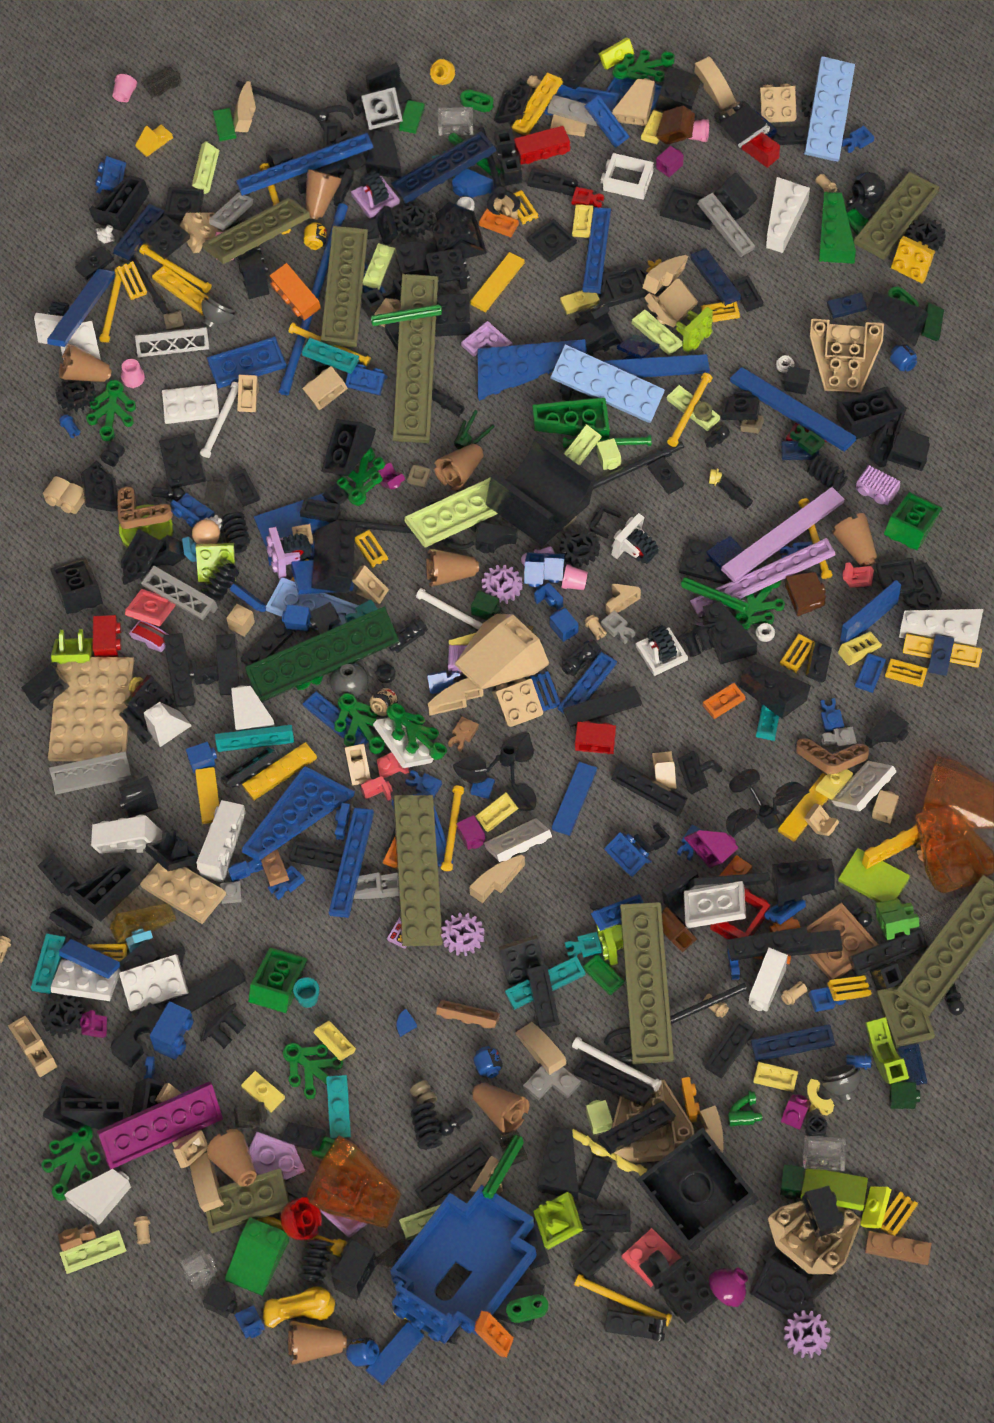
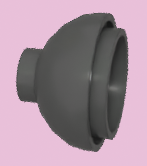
(216, 312)
(353, 684)
(842, 1081)

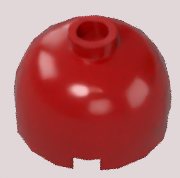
(300, 1219)

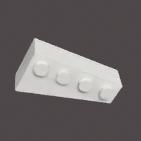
(786, 211)
(958, 624)
(221, 841)

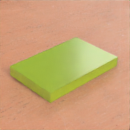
(878, 882)
(848, 1188)

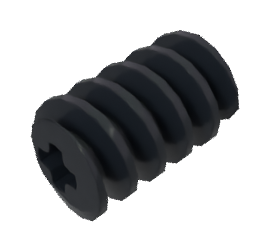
(826, 473)
(236, 531)
(222, 581)
(424, 1126)
(315, 1260)

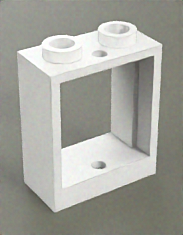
(623, 187)

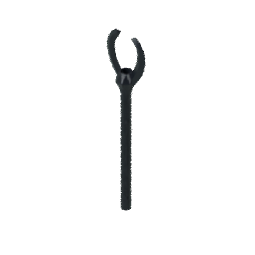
(321, 115)
(499, 191)
(405, 529)
(681, 1015)

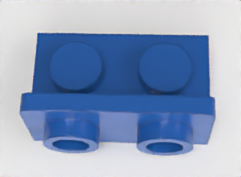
(110, 174)
(366, 380)
(190, 510)
(627, 853)

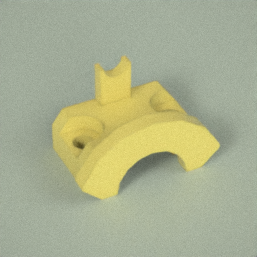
(824, 1106)

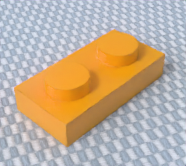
(689, 1092)

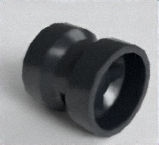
(113, 452)
(816, 1130)

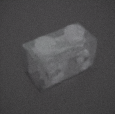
(455, 120)
(823, 1152)
(199, 1270)

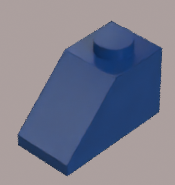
(471, 184)

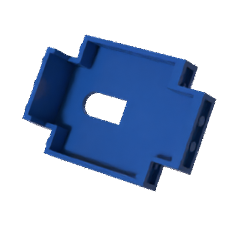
(477, 1235)

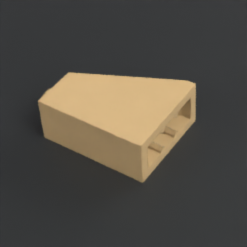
(636, 103)

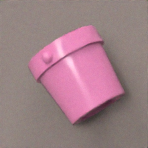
(123, 87)
(701, 130)
(132, 374)
(574, 578)

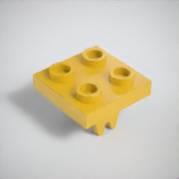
(913, 259)

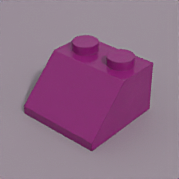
(712, 846)

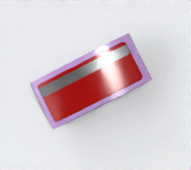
(149, 634)

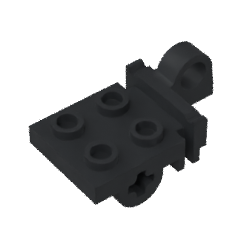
(682, 1286)

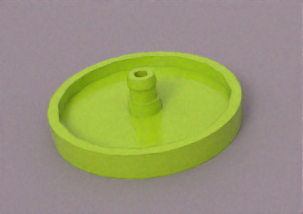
(157, 530)

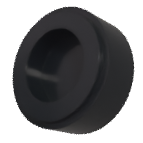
(385, 673)

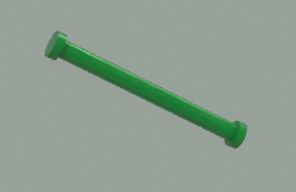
(619, 441)

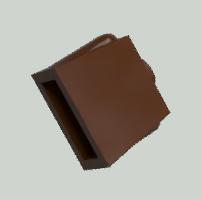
(676, 125)
(805, 592)
(676, 930)

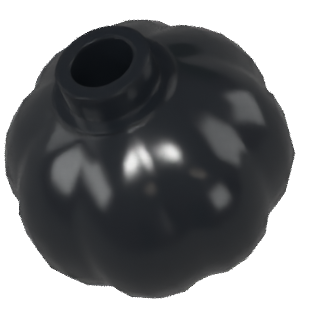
(869, 186)

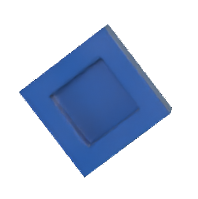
(483, 789)

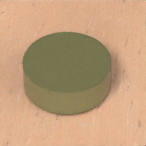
(703, 411)

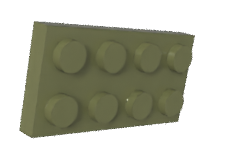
(260, 1199)

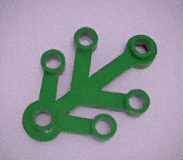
(622, 70)
(111, 408)
(358, 495)
(756, 605)
(358, 721)
(414, 730)
(310, 1067)
(71, 1158)

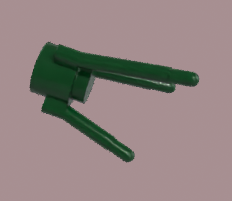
(463, 438)

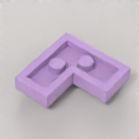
(484, 337)

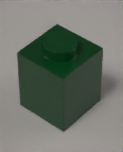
(485, 606)
(904, 1095)
(792, 1181)

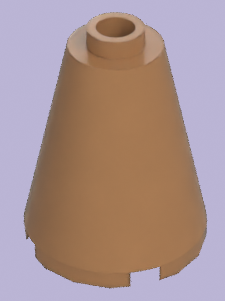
(319, 192)
(82, 366)
(458, 466)
(857, 539)
(449, 567)
(501, 1106)
(233, 1156)
(313, 1342)

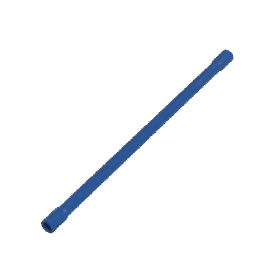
(287, 380)

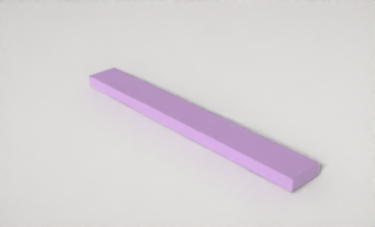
(782, 534)
(771, 573)

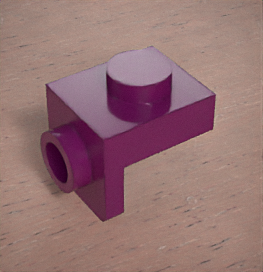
(391, 478)
(93, 1024)
(796, 1111)

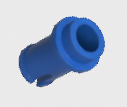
(67, 422)
(859, 1061)

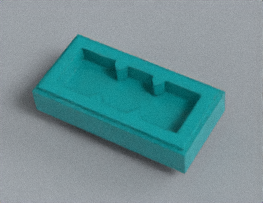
(767, 724)

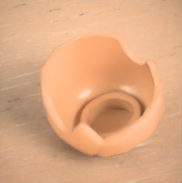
(206, 532)

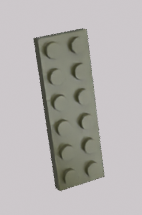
(896, 215)
(256, 230)

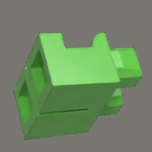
(895, 917)

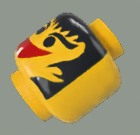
(315, 236)

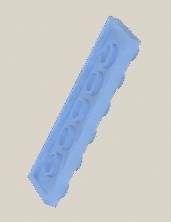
(829, 109)
(606, 381)
(287, 593)

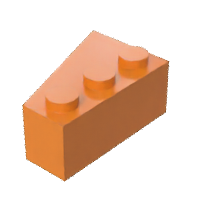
(294, 292)

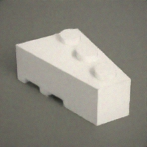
(124, 834)

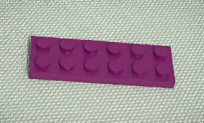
(159, 1125)

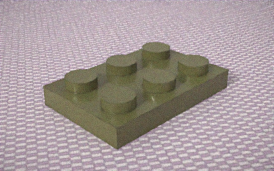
(904, 1020)

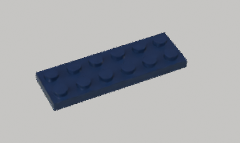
(443, 167)

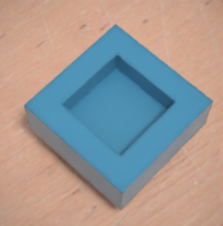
(189, 548)

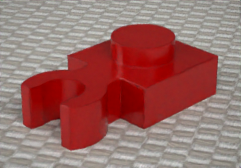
(586, 197)

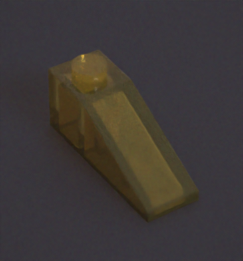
(145, 918)

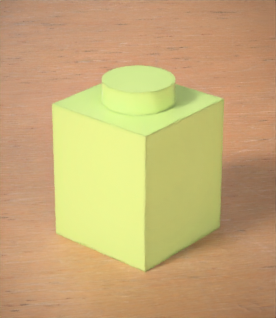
(608, 454)
(599, 1116)

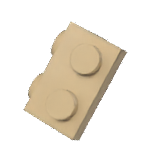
(778, 103)
(199, 229)
(672, 303)
(518, 701)

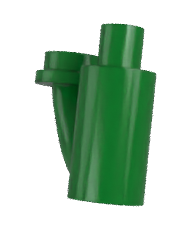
(742, 1118)

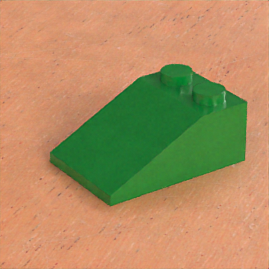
(912, 521)
(275, 980)
(256, 1256)

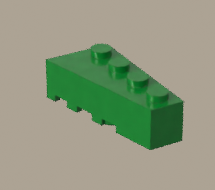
(836, 235)
(572, 417)

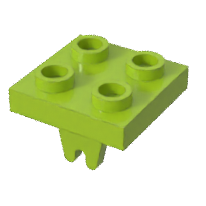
(697, 330)
(209, 556)
(72, 650)
(611, 942)
(558, 1220)

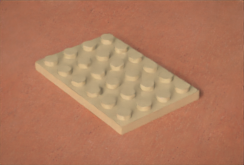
(88, 712)

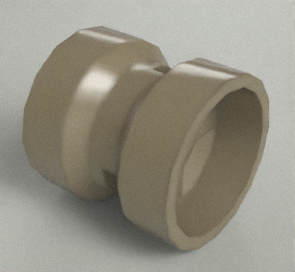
(422, 1093)

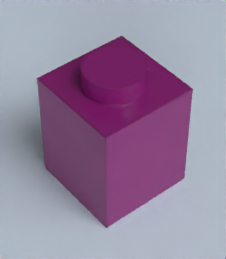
(669, 161)
(471, 833)

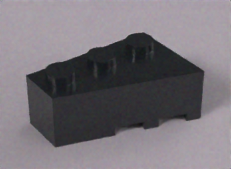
(899, 315)

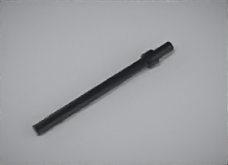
(157, 299)
(664, 452)

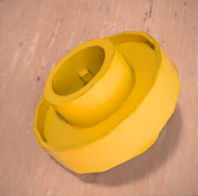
(442, 72)

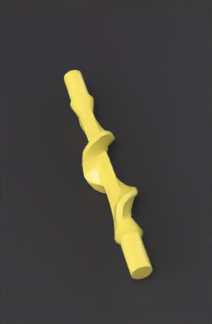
(601, 1151)

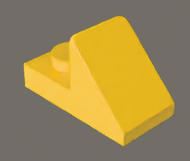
(152, 140)

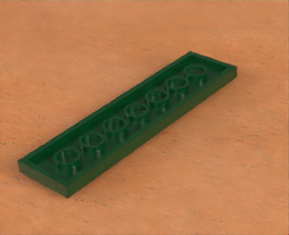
(322, 654)

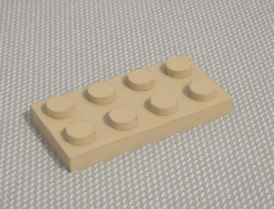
(184, 891)

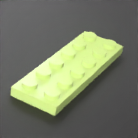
(451, 514)

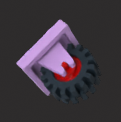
(374, 194)
(286, 550)

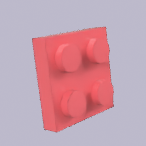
(149, 608)
(644, 1248)

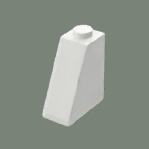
(249, 710)
(165, 723)
(768, 980)
(99, 1195)

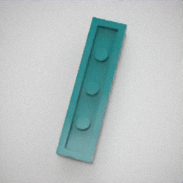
(254, 738)
(559, 977)

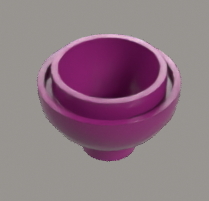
(729, 1285)

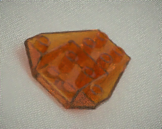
(963, 790)
(952, 850)
(353, 1186)

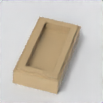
(571, 126)

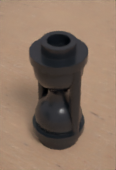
(413, 630)
(586, 652)

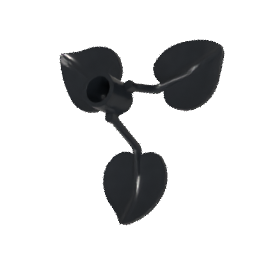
(518, 748)
(767, 815)

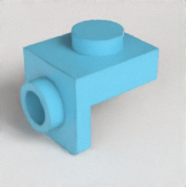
(138, 938)

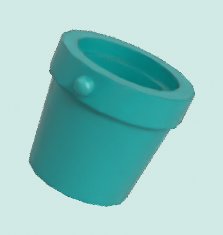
(306, 992)

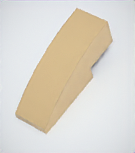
(714, 83)
(244, 109)
(665, 273)
(454, 697)
(496, 878)
(32, 1046)
(541, 1048)
(712, 1125)
(206, 1183)

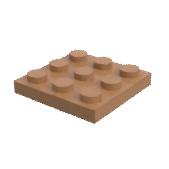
(853, 937)

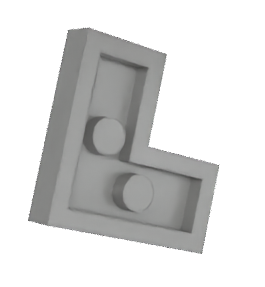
(561, 1080)

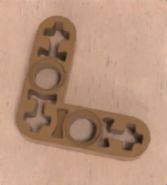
(127, 516)
(830, 762)

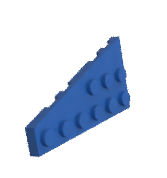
(518, 364)
(301, 805)

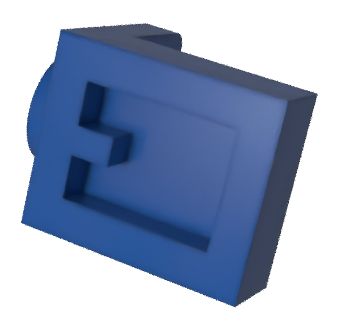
(551, 596)
(250, 1322)

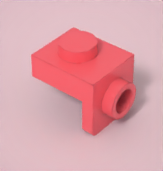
(858, 576)
(389, 765)
(375, 786)

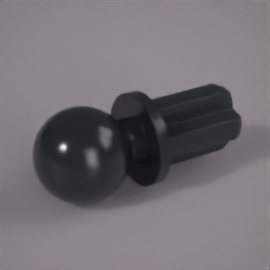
(717, 436)
(176, 494)
(855, 909)
(955, 1005)
(457, 1120)

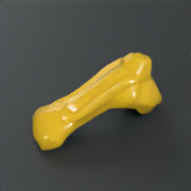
(312, 1303)

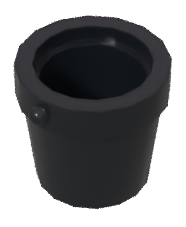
(278, 157)

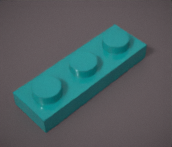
(330, 355)
(48, 963)
(338, 1106)

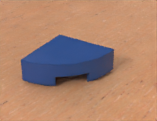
(405, 1023)
(150, 1067)

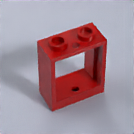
(730, 932)

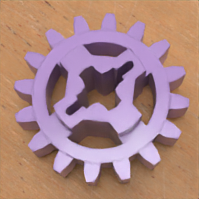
(510, 587)
(469, 939)
(800, 1328)

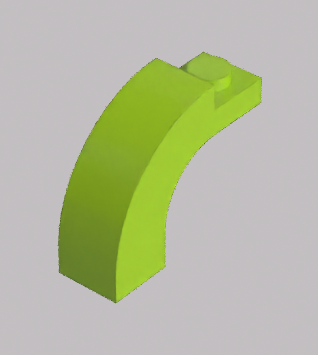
(888, 1062)

